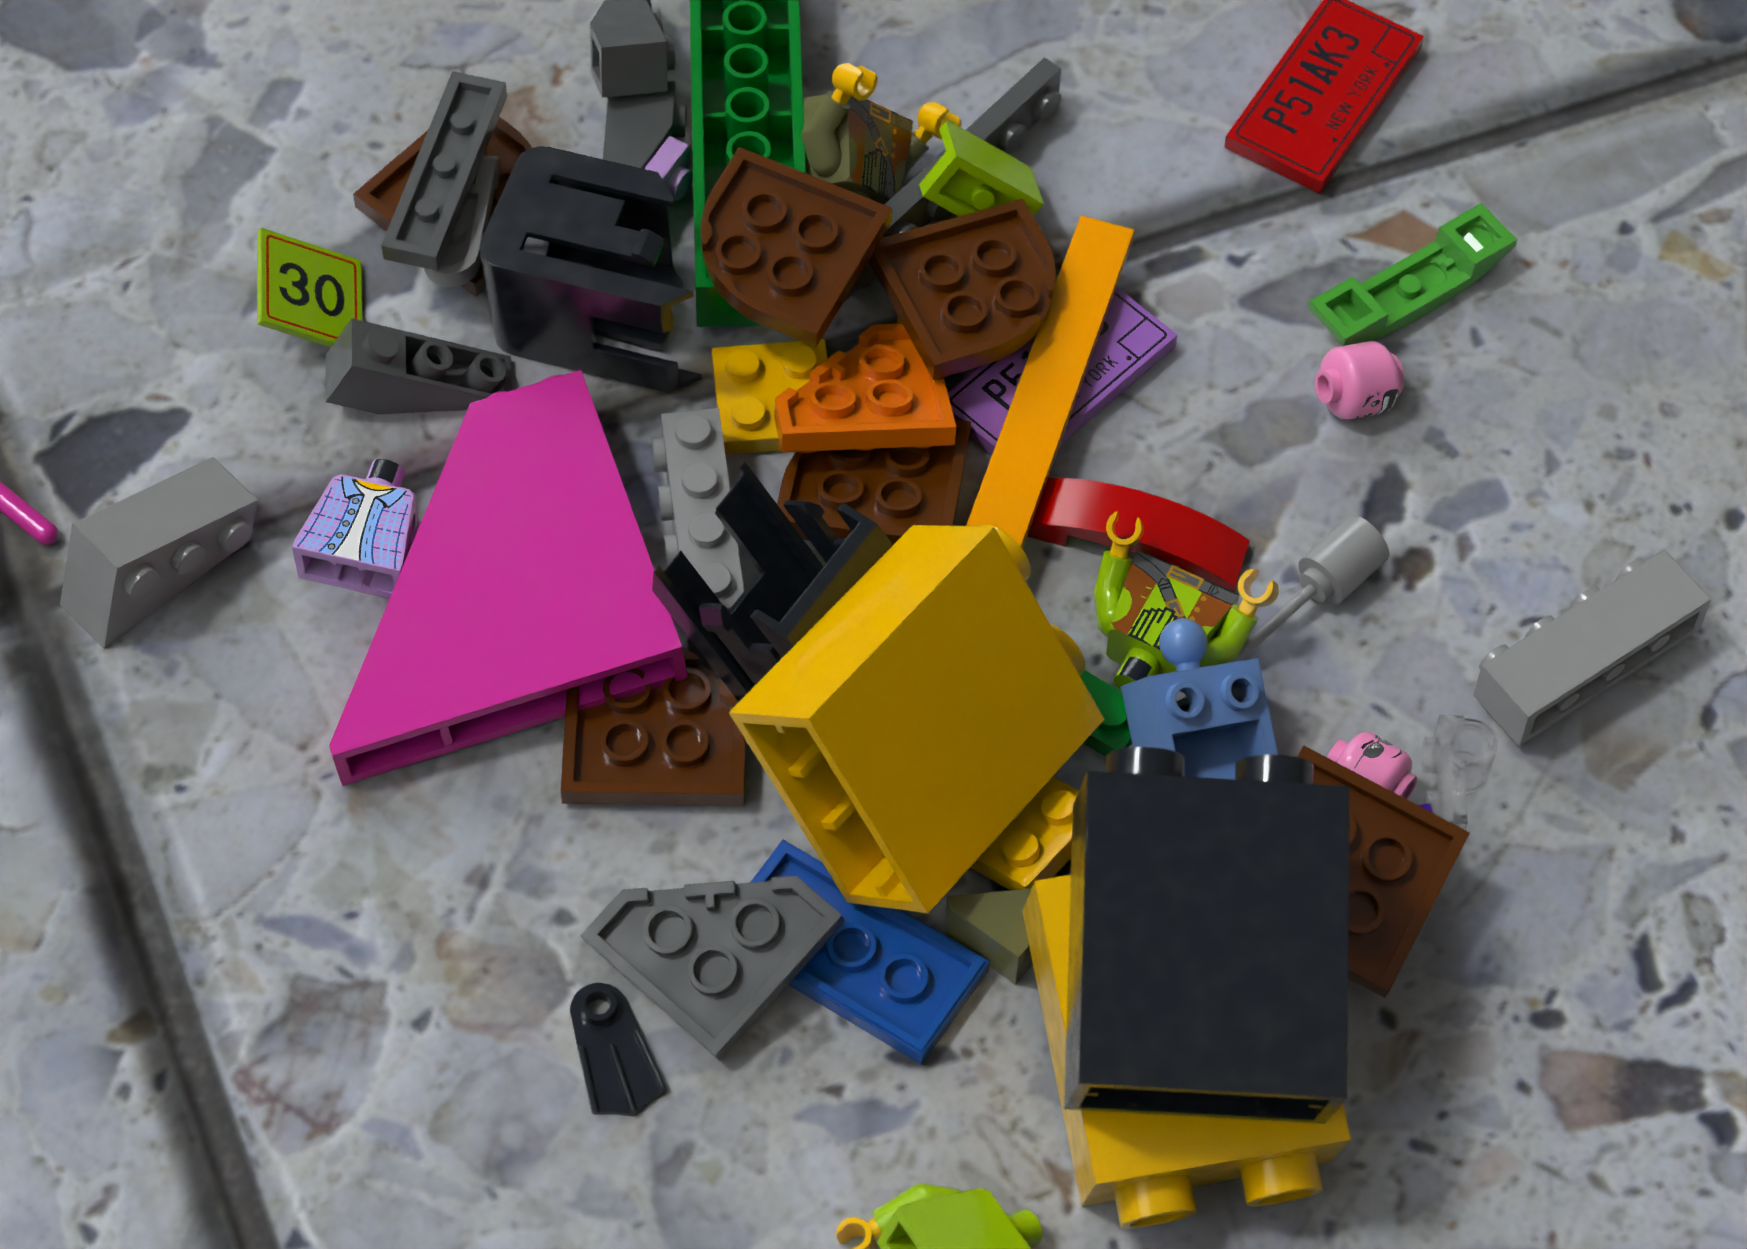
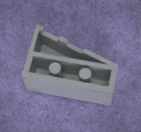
(153, 547)

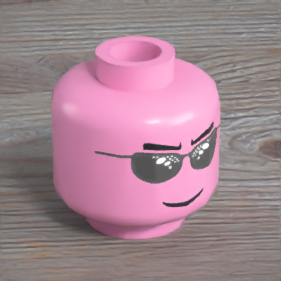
(1376, 761)

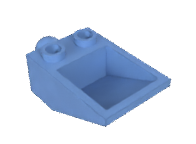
(1219, 718)

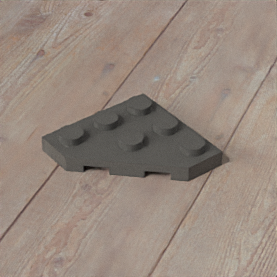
(714, 949)

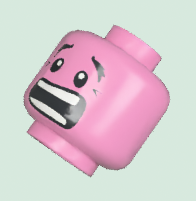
(1359, 380)

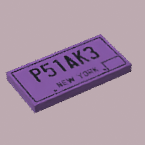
(1125, 350)

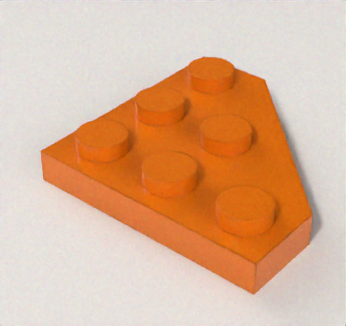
(867, 400)

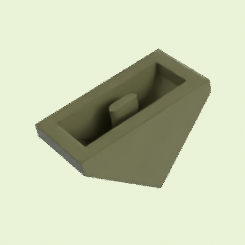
(992, 928)

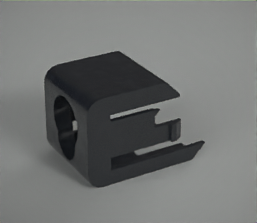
(584, 254)
(785, 595)

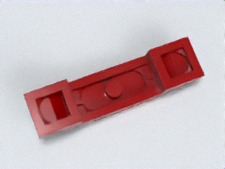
(1170, 529)

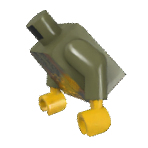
(862, 142)

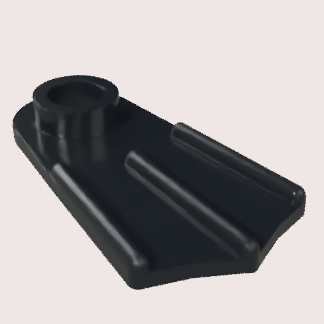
(614, 1054)

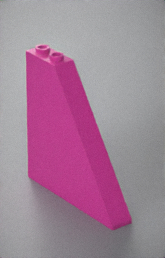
(510, 590)

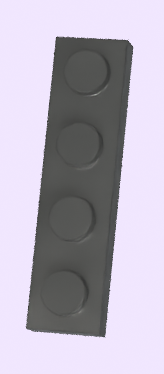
(444, 171)

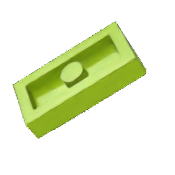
(977, 176)

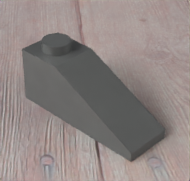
(641, 125)

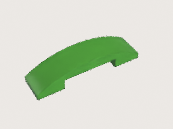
(1418, 283)

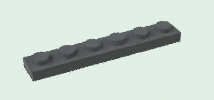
(1002, 125)

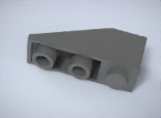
(629, 49)
(409, 372)

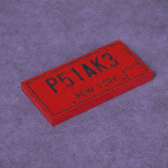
(1324, 92)

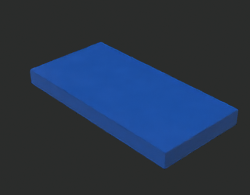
(881, 965)

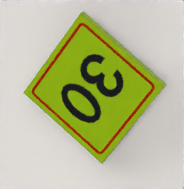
(306, 288)

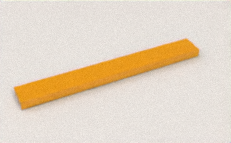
(1052, 378)

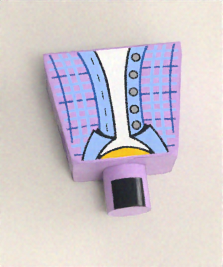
(359, 531)

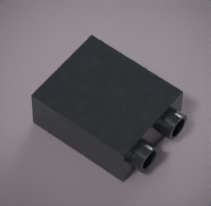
(1208, 941)

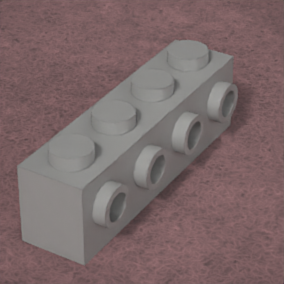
(696, 484)
(1590, 646)

